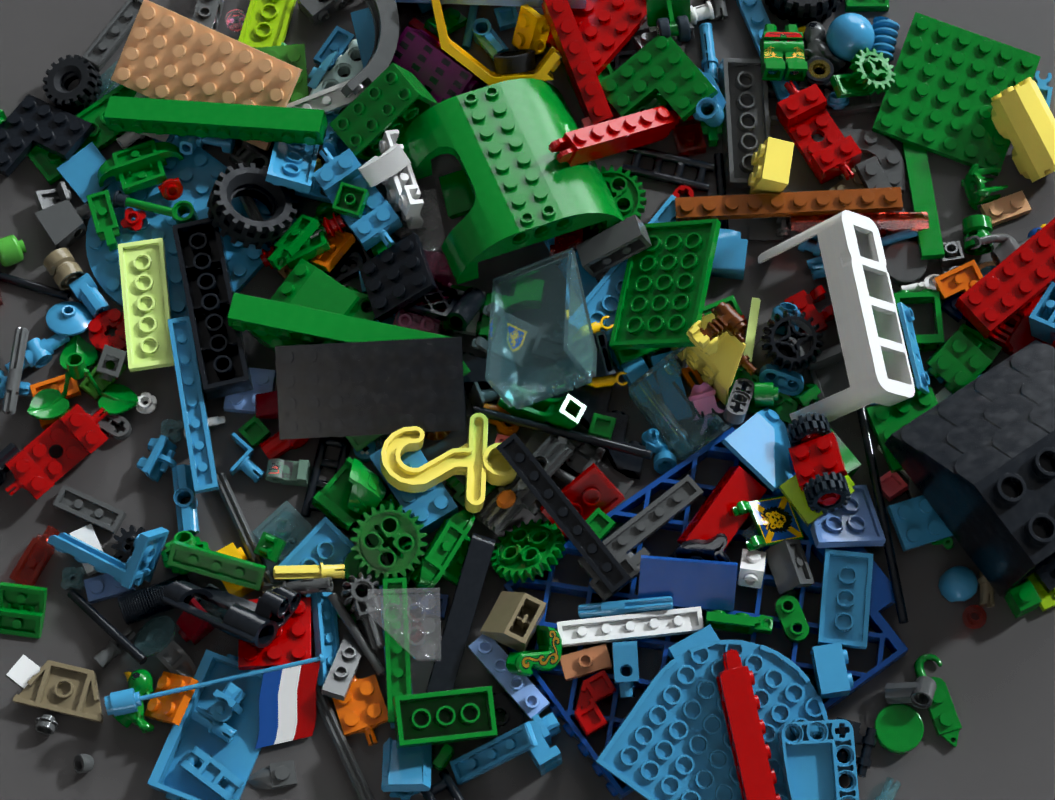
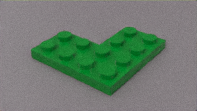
(658, 68)

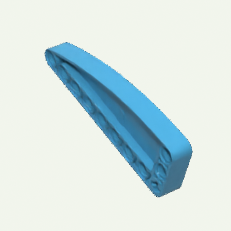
(812, 764)

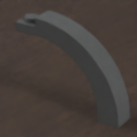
(386, 38)

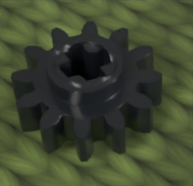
(124, 542)

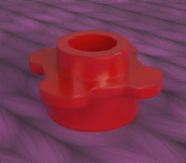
(135, 225)

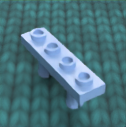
(517, 686)

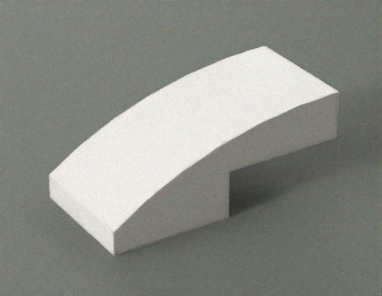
(385, 166)

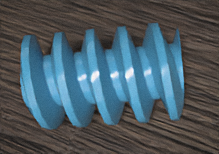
(885, 36)

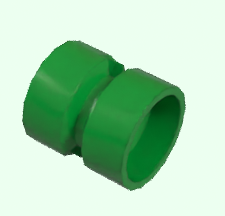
(980, 226)

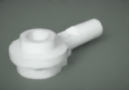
(916, 287)

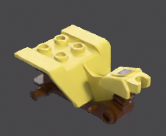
(718, 348)

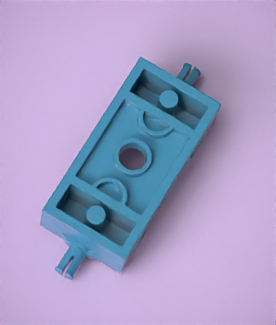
(378, 217)

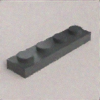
(874, 177)

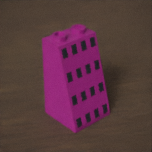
(433, 66)

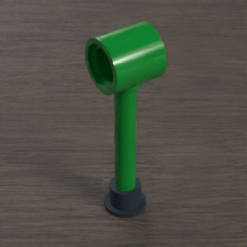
(176, 212)

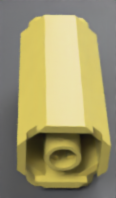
(1027, 121)

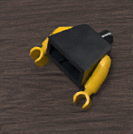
(604, 361)

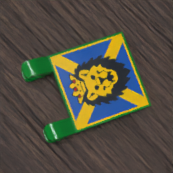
(772, 519)

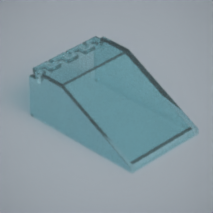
(540, 332)

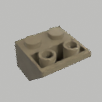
(514, 619)

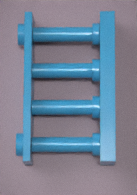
(921, 377)

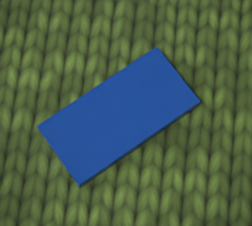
(689, 581)

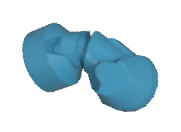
(664, 459)

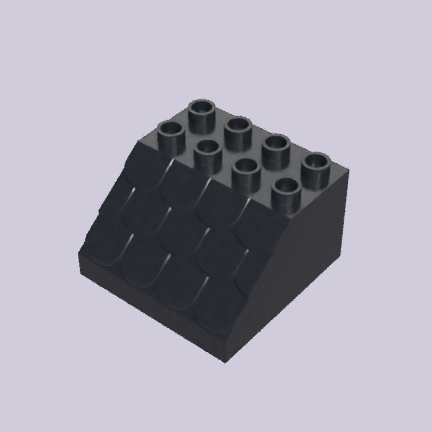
(991, 465)

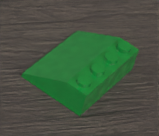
(312, 289)

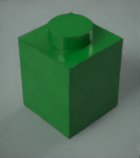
(1023, 599)

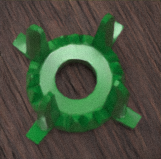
(982, 195)

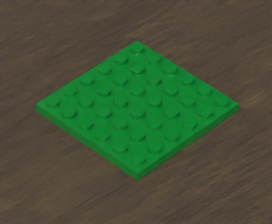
(947, 92)

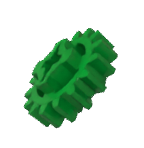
(872, 70)

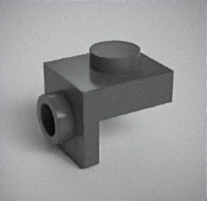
(49, 197)

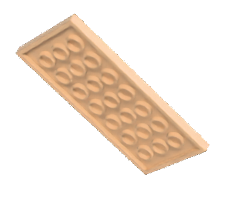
(190, 62)

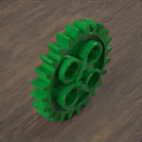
(631, 195)
(528, 551)
(373, 555)

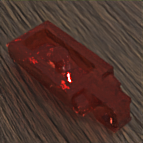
(34, 558)

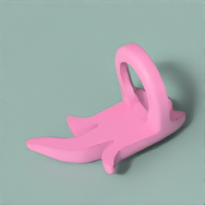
(704, 399)

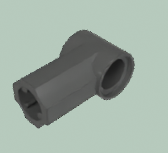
(917, 693)

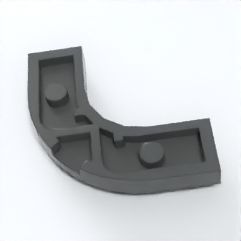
(886, 152)

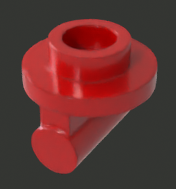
(171, 189)

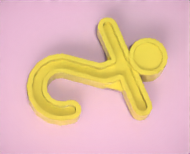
(471, 459)

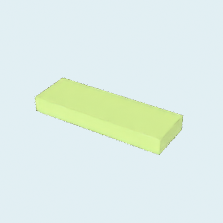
(752, 327)

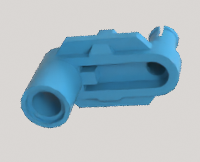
(705, 104)

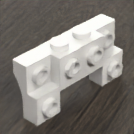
(402, 187)

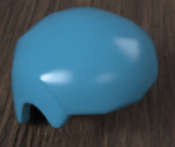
(958, 584)

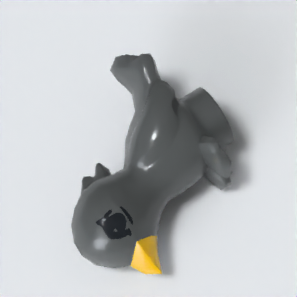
(815, 36)

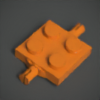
(362, 708)

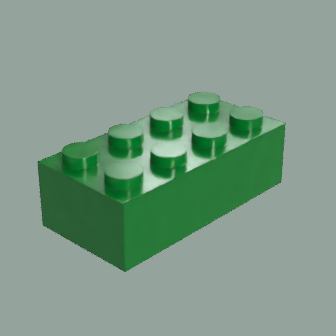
(444, 716)

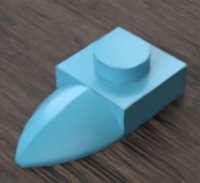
(317, 73)

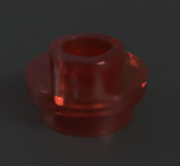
(971, 623)

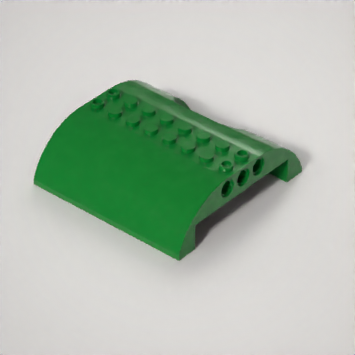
(516, 180)

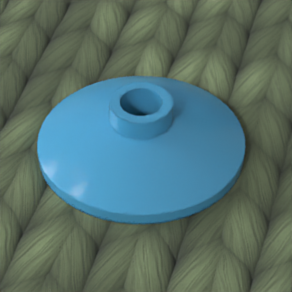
(68, 318)

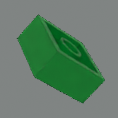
(350, 200)

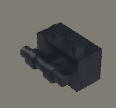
(867, 742)

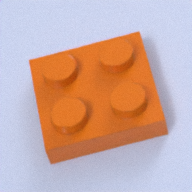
(173, 706)

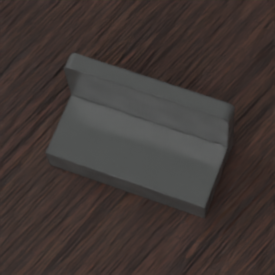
(789, 565)

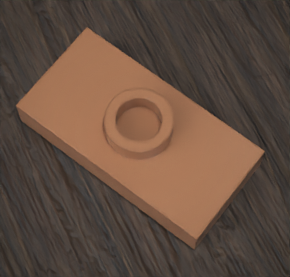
(585, 662)

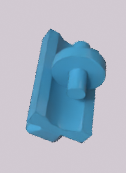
(160, 458)
(228, 701)

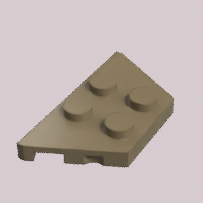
(64, 691)

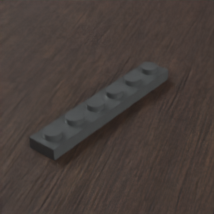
(649, 520)

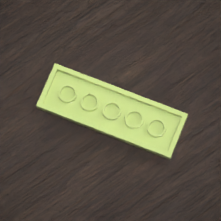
(145, 304)

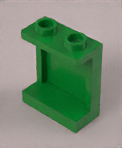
(334, 497)

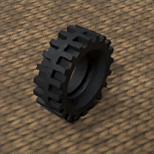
(250, 182)

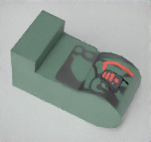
(289, 472)

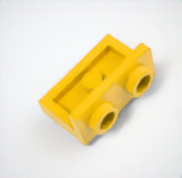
(530, 30)

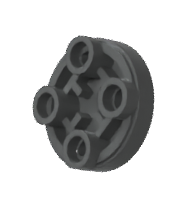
(904, 262)

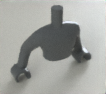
(1006, 245)

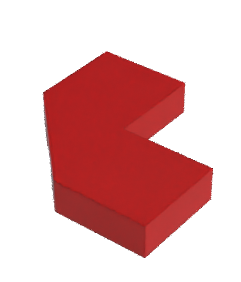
(592, 691)

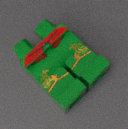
(782, 53)

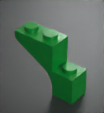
(559, 412)

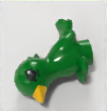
(142, 682)

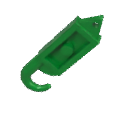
(942, 708)

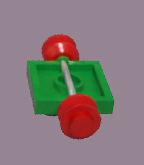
(315, 245)

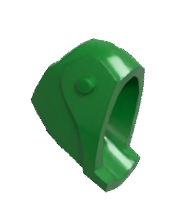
(366, 488)

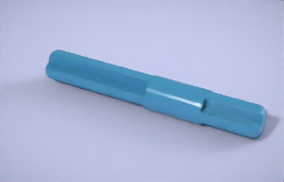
(625, 607)

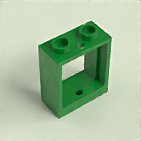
(925, 342)

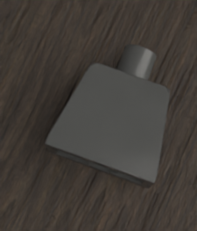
(64, 223)

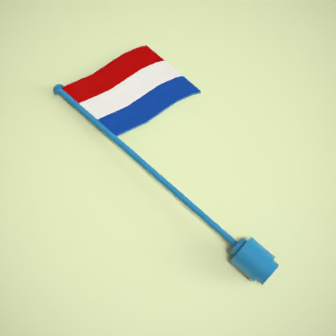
(285, 700)

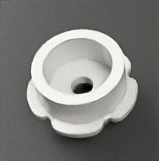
(150, 406)

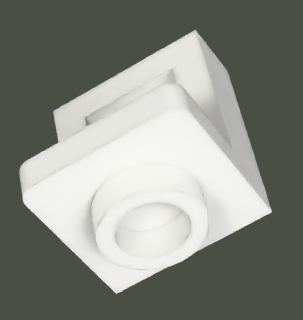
(751, 568)

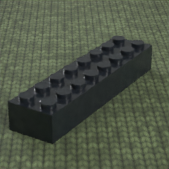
(209, 299)

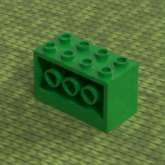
(384, 105)

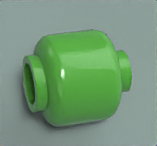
(11, 250)

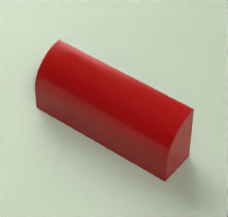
(716, 512)

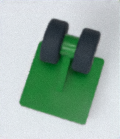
(670, 18)

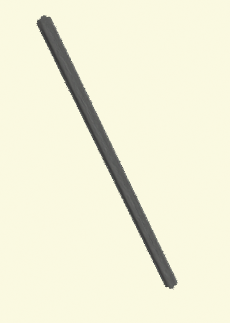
(321, 700)

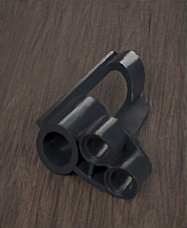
(244, 619)

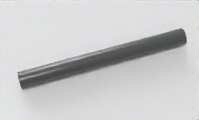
(357, 634)

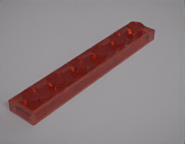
(885, 220)

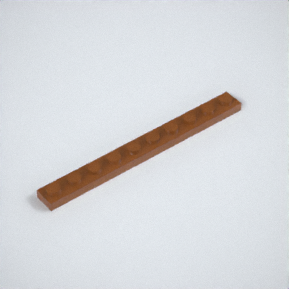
(788, 204)

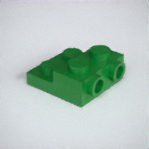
(957, 362)

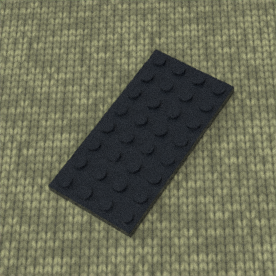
(370, 387)

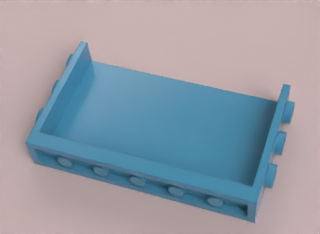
(236, 756)

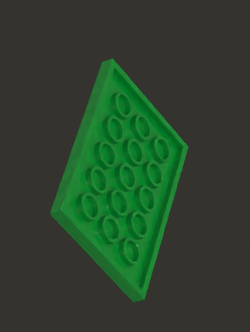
(666, 286)

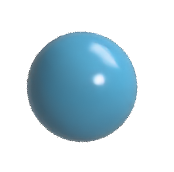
(848, 35)

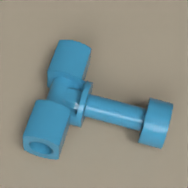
(189, 143)

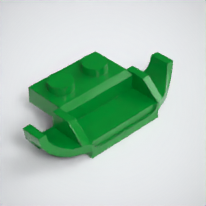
(139, 165)
(447, 551)

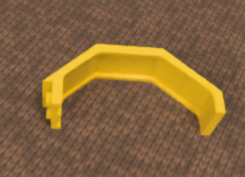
(541, 72)

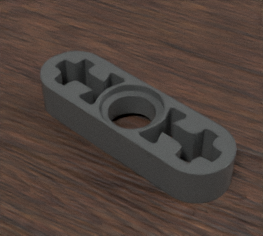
(734, 405)

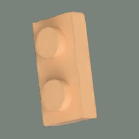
(1006, 208)

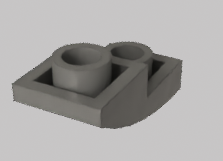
(953, 256)

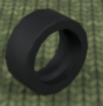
(515, 61)

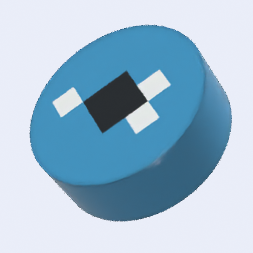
(363, 455)

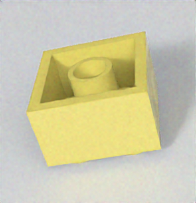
(771, 166)

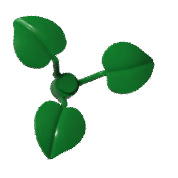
(75, 359)

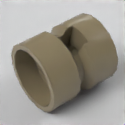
(63, 267)

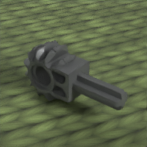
(360, 607)

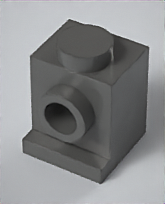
(113, 355)

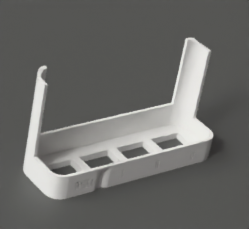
(855, 317)

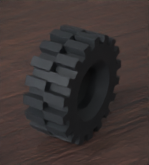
(63, 74)

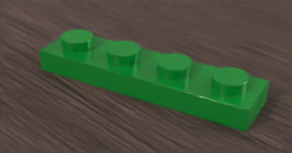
(216, 565)

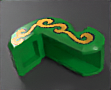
(543, 659)

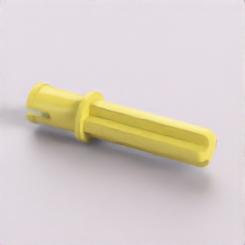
(308, 572)

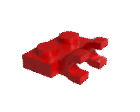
(806, 304)

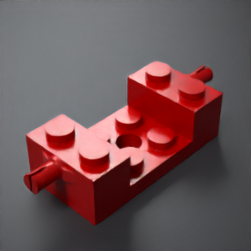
(806, 115)
(75, 433)

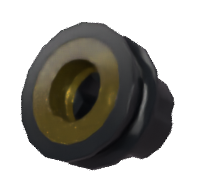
(819, 71)

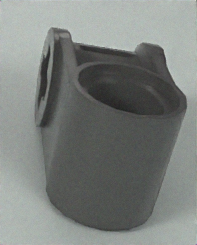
(248, 154)

